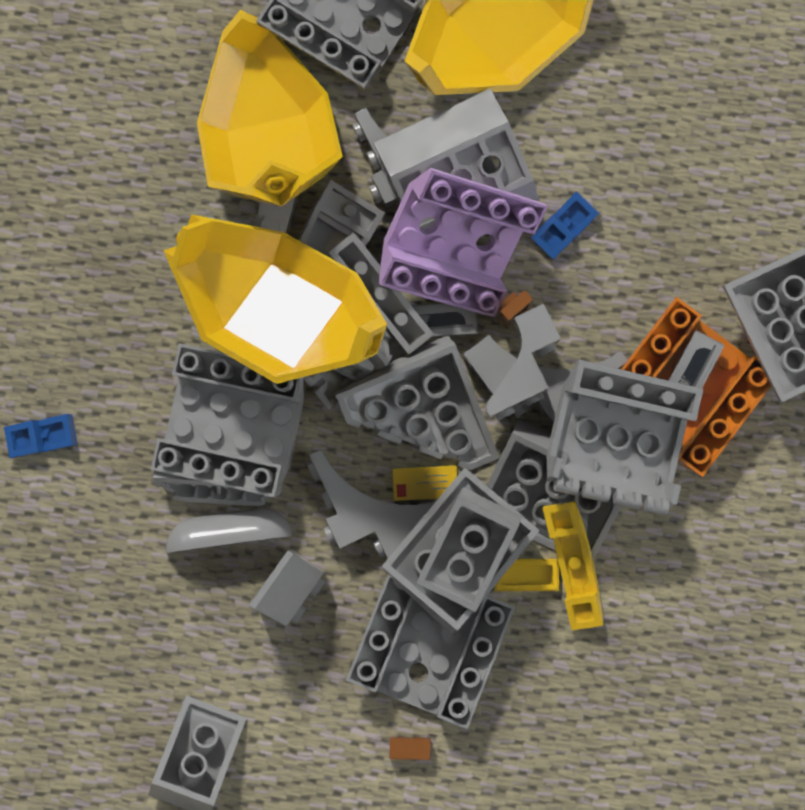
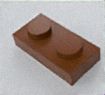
(514, 306)

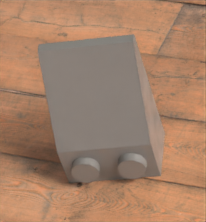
(469, 549)
(288, 589)
(197, 755)

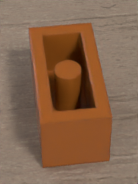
(409, 748)

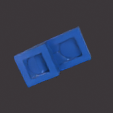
(565, 225)
(40, 436)

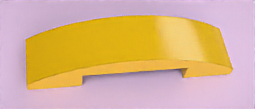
(575, 564)

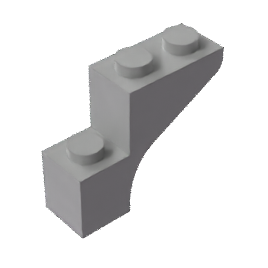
(524, 379)

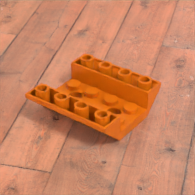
(728, 394)

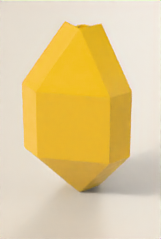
(491, 42)
(264, 118)
(273, 300)

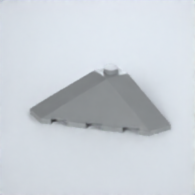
(423, 402)

